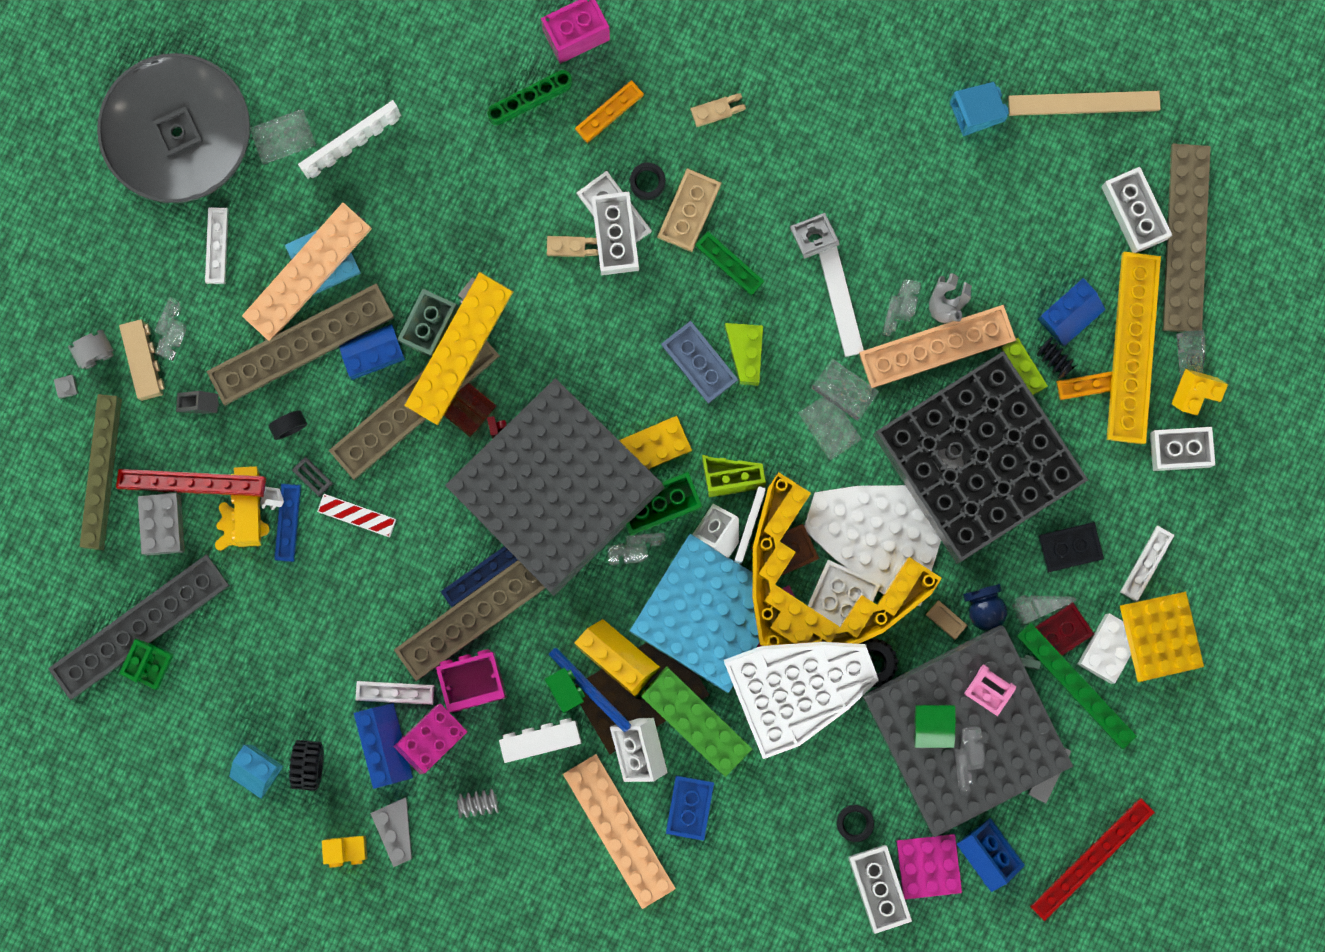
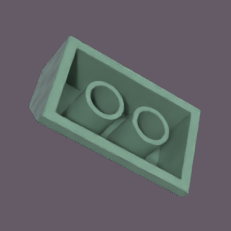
(427, 323)

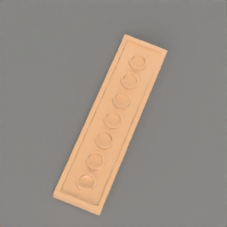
(306, 272)
(937, 346)
(619, 831)

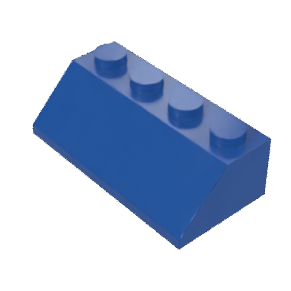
(378, 734)

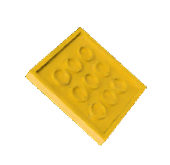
(1161, 636)

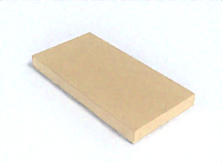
(689, 210)

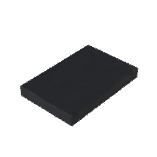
(1070, 547)

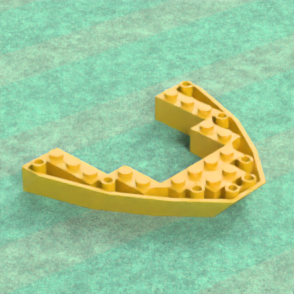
(787, 620)

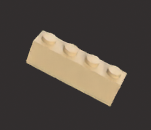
(141, 359)

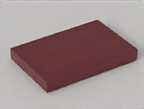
(1065, 629)

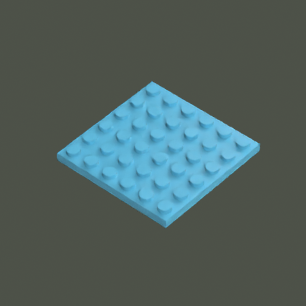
(701, 612)

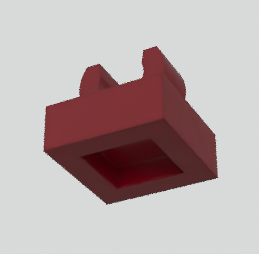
(495, 427)

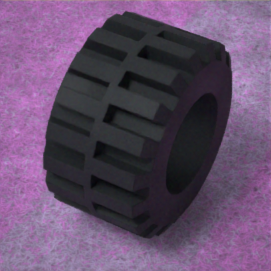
(889, 658)
(306, 765)

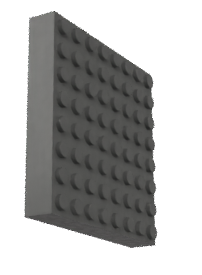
(1007, 449)
(554, 486)
(1017, 744)

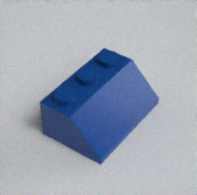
(1072, 312)
(371, 352)
(990, 855)

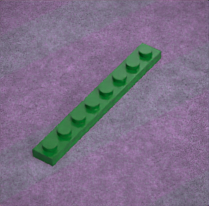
(1076, 686)

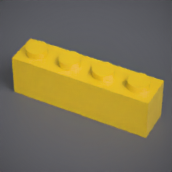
(246, 514)

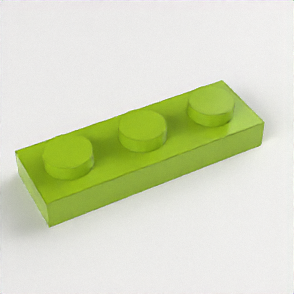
(1024, 366)

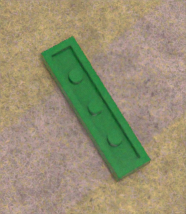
(729, 263)

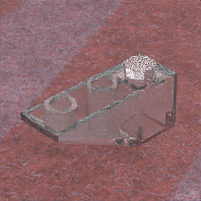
(1191, 351)

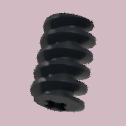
(1055, 358)

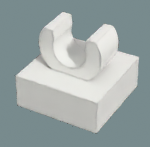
(272, 497)

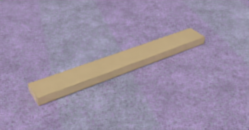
(1084, 103)

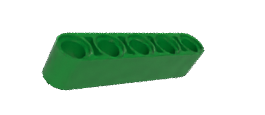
(534, 89)

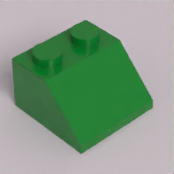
(564, 690)

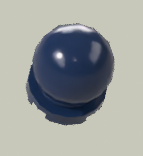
(986, 607)

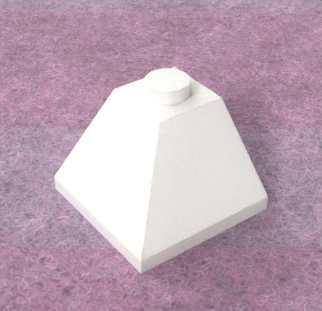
(719, 530)

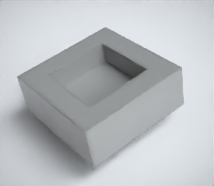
(66, 386)

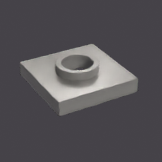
(815, 225)

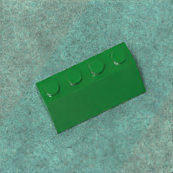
(672, 502)

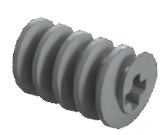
(477, 803)

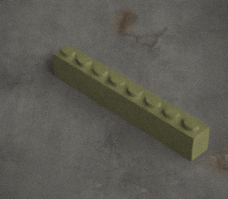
(100, 472)

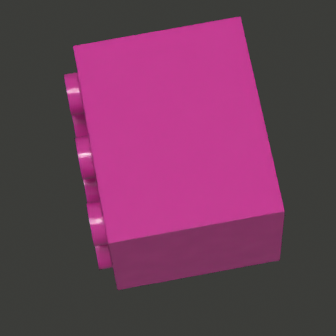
(575, 29)
(471, 681)
(430, 739)

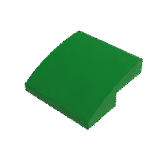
(146, 664)
(934, 726)

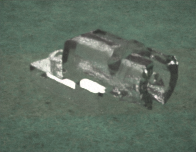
(901, 307)
(170, 330)
(636, 548)
(969, 757)

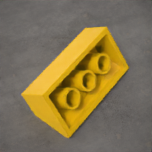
(617, 656)

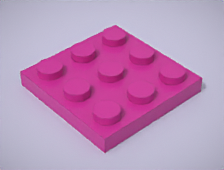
(929, 866)

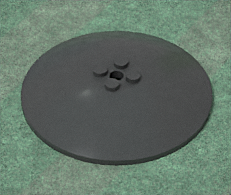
(168, 95)

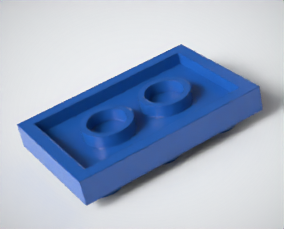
(689, 808)

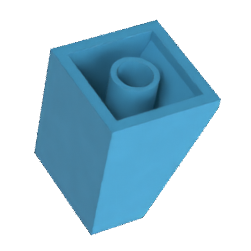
(978, 108)
(254, 770)

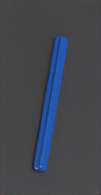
(591, 691)

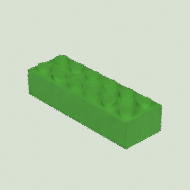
(695, 721)

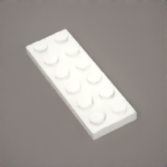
(350, 139)

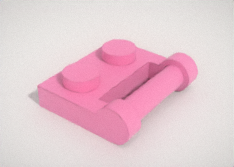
(987, 696)

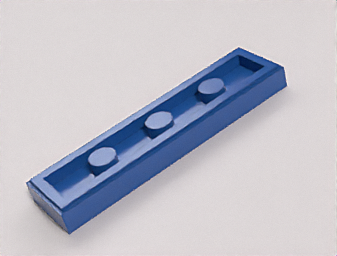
(288, 523)

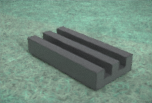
(324, 488)

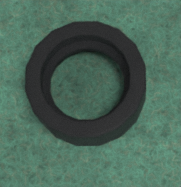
(650, 167)
(287, 425)
(869, 819)

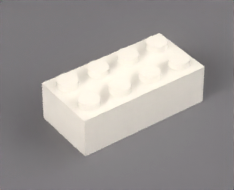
(1136, 210)
(615, 233)
(540, 741)
(879, 889)

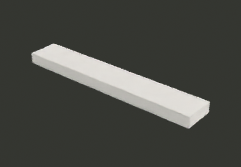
(841, 302)

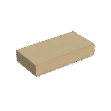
(946, 620)

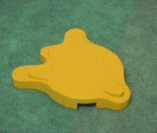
(226, 525)

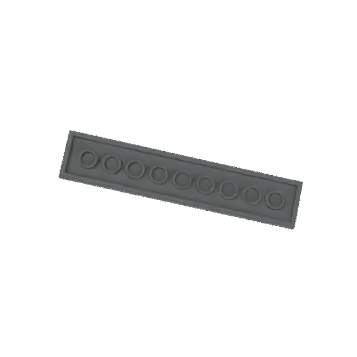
(142, 622)

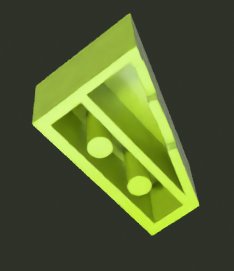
(746, 348)
(731, 476)

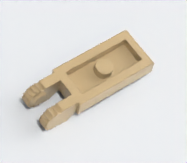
(716, 110)
(570, 246)

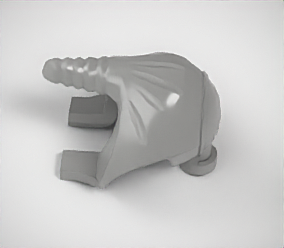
(948, 310)

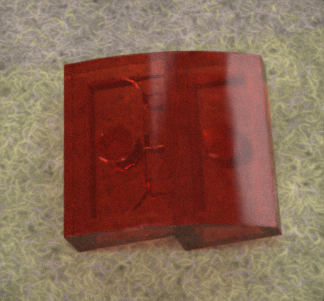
(469, 409)

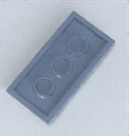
(699, 362)

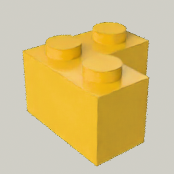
(1195, 388)
(344, 849)

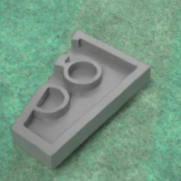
(393, 829)

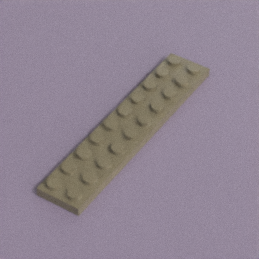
(1188, 241)
(300, 344)
(392, 423)
(468, 620)

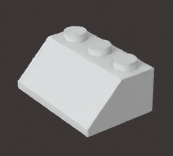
(639, 751)

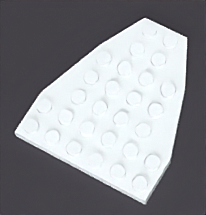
(872, 530)
(798, 689)

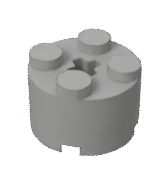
(90, 349)

